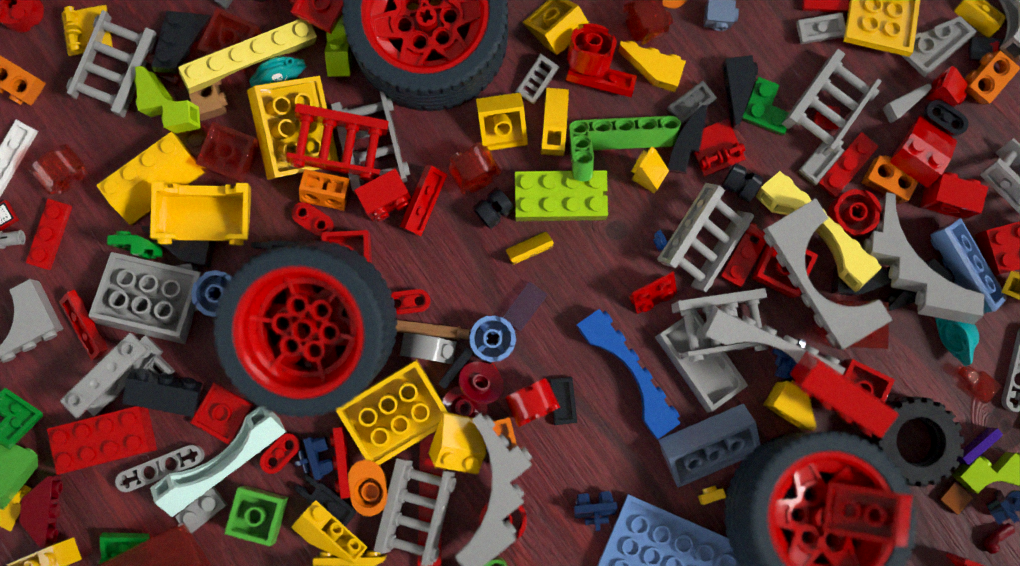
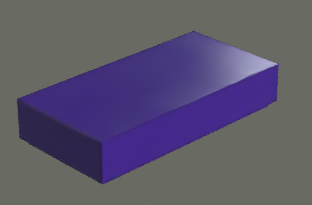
(979, 445)

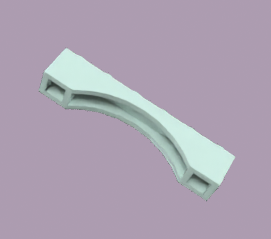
(182, 488)

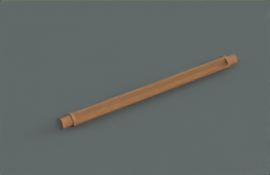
(429, 329)

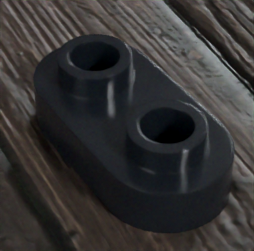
(945, 116)

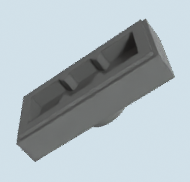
(691, 101)

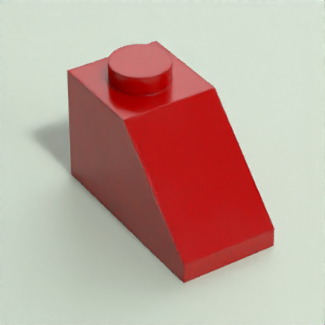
(948, 87)

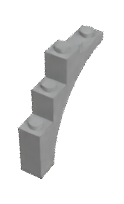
(908, 272)
(506, 464)

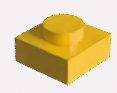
(711, 494)

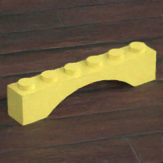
(227, 61)
(852, 262)

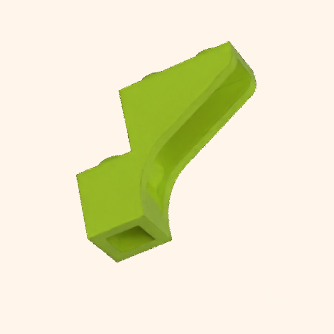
(338, 52)
(155, 100)
(980, 473)

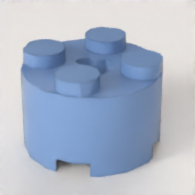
(205, 289)
(492, 325)

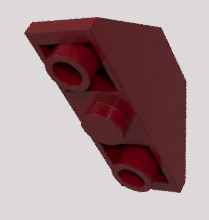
(41, 510)

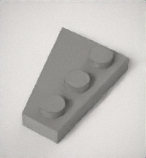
(938, 44)

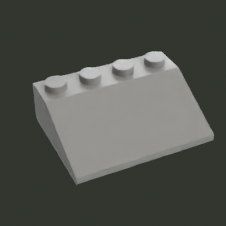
(145, 298)

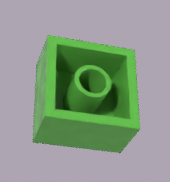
(256, 515)

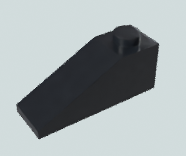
(739, 78)

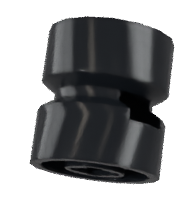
(742, 182)
(486, 211)

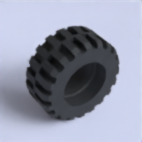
(944, 440)

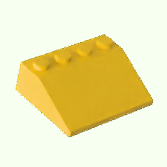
(277, 127)
(393, 413)

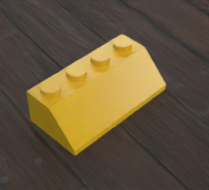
(130, 186)

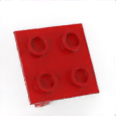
(719, 148)
(653, 293)

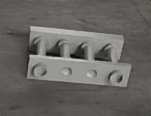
(810, 99)
(121, 101)
(386, 105)
(1002, 177)
(690, 226)
(729, 300)
(109, 376)
(393, 517)

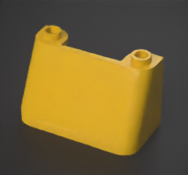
(200, 213)

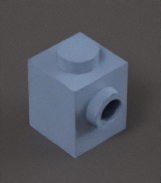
(720, 14)

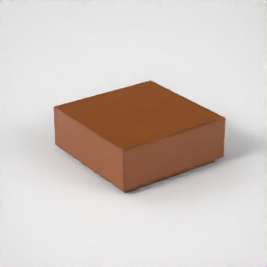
(955, 498)

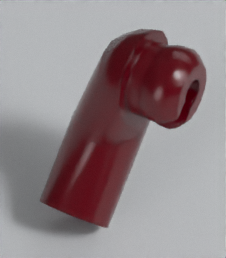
(997, 536)

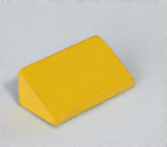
(981, 16)
(529, 248)

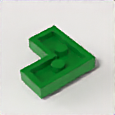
(760, 109)
(18, 418)

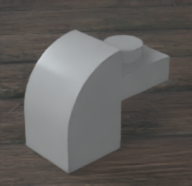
(428, 348)

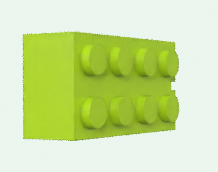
(560, 196)

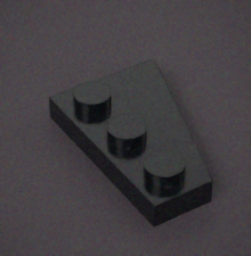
(176, 38)

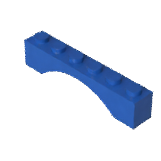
(655, 412)

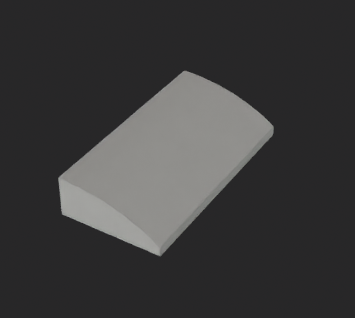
(710, 379)

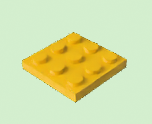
(883, 25)

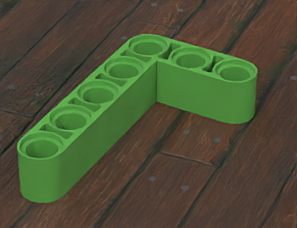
(617, 134)

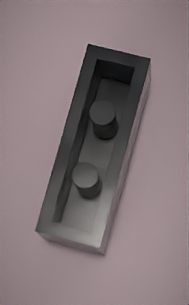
(162, 392)

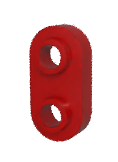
(312, 219)
(408, 299)
(280, 452)

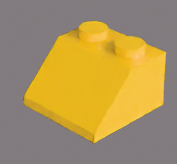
(555, 23)
(502, 121)
(792, 405)
(458, 444)

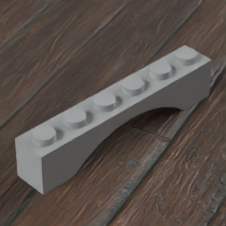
(730, 329)

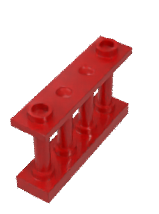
(352, 124)

